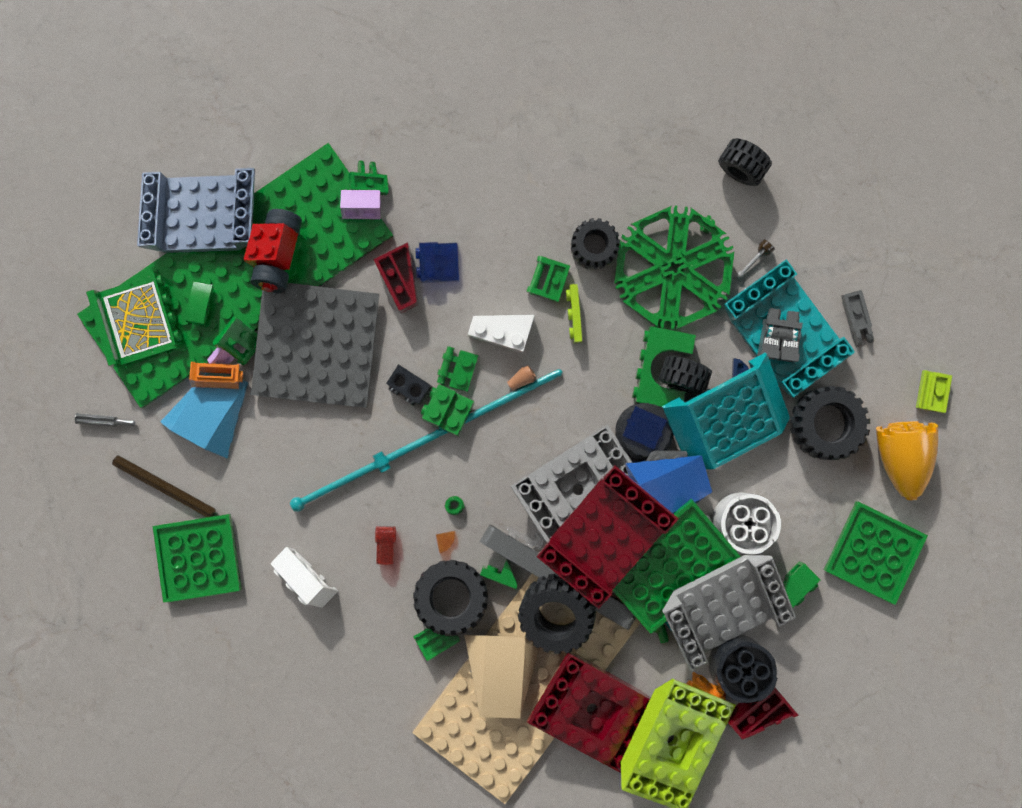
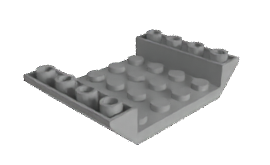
(726, 606)

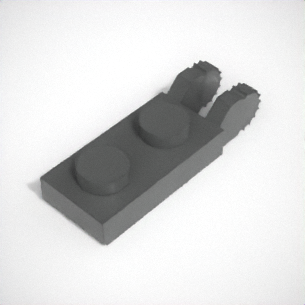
(858, 316)

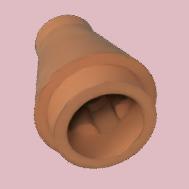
(522, 378)

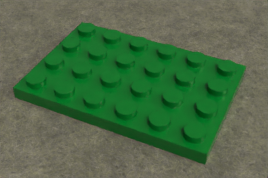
(674, 560)

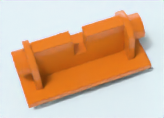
(703, 684)

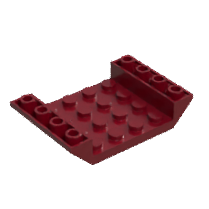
(606, 536)

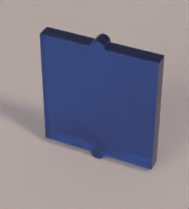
(644, 427)

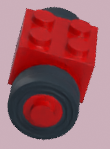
(272, 249)

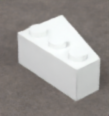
(302, 578)

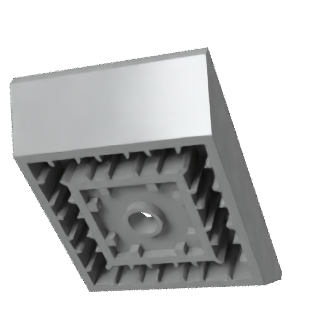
(548, 490)

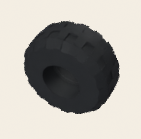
(634, 448)

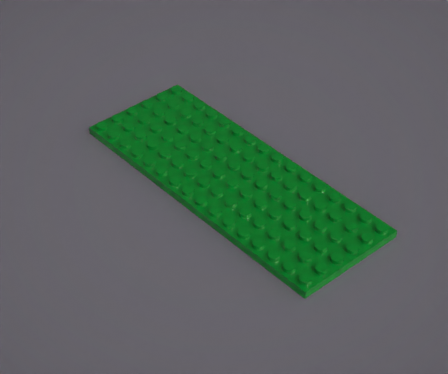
(321, 252)

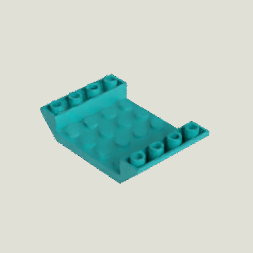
(818, 346)
(730, 416)

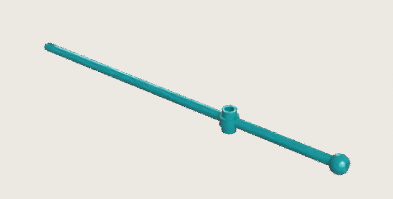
(382, 461)

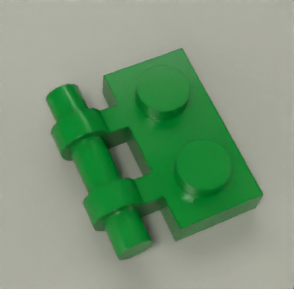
(463, 369)

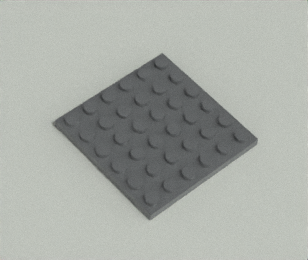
(316, 345)

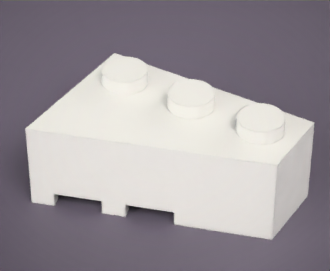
(502, 330)

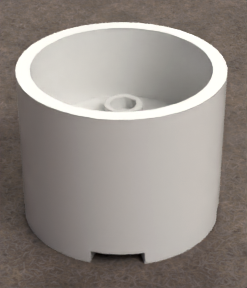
(740, 507)

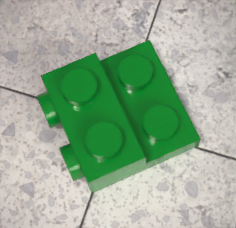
(447, 410)

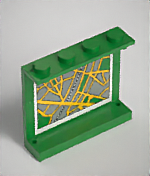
(134, 320)

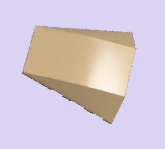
(501, 673)

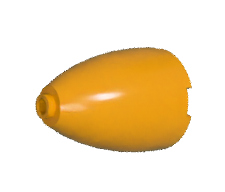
(908, 455)

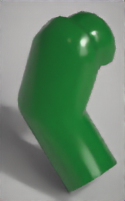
(662, 634)

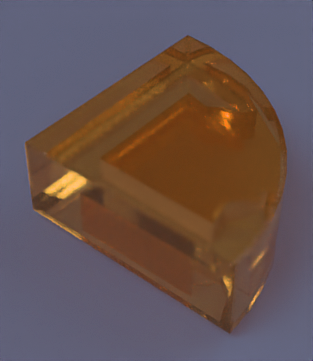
(445, 540)

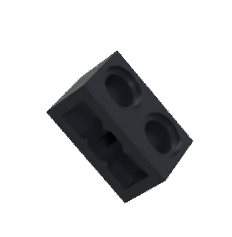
(411, 381)

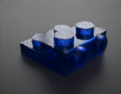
(437, 262)

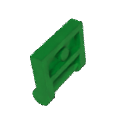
(554, 281)
(240, 334)

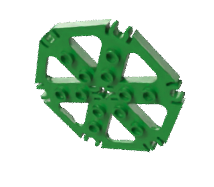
(674, 250)

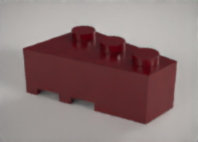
(398, 276)
(753, 717)

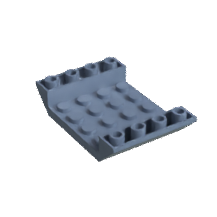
(196, 212)

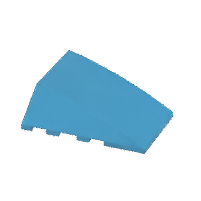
(208, 416)

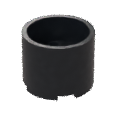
(738, 653)

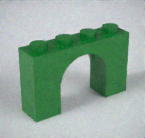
(658, 341)

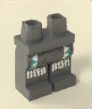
(781, 337)

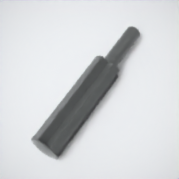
(101, 420)

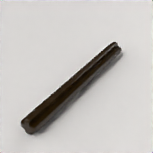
(163, 486)

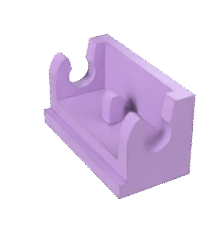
(360, 204)

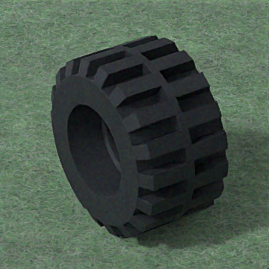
(745, 162)
(600, 228)
(685, 375)

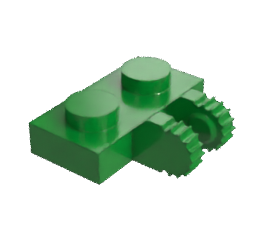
(368, 181)

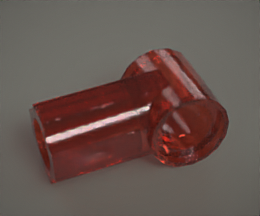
(385, 538)

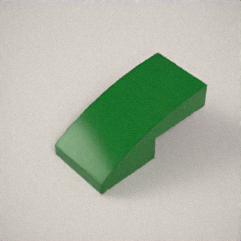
(198, 303)

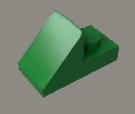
(504, 577)

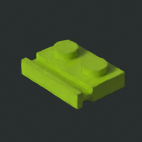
(934, 391)

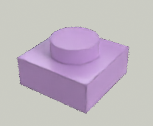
(220, 356)

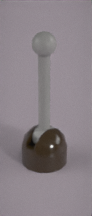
(765, 248)

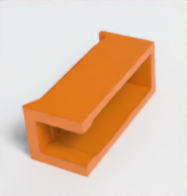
(215, 381)

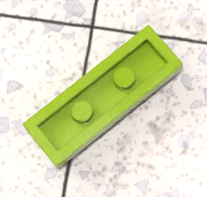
(574, 313)

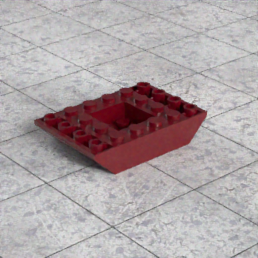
(599, 733)

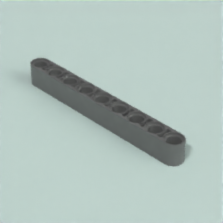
(526, 558)

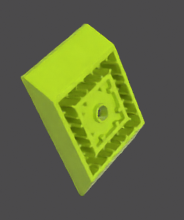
(674, 769)

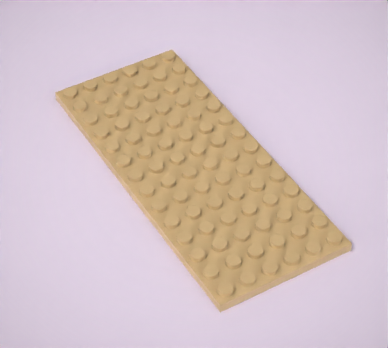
(504, 750)

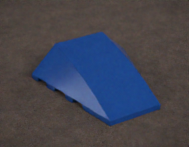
(672, 480)

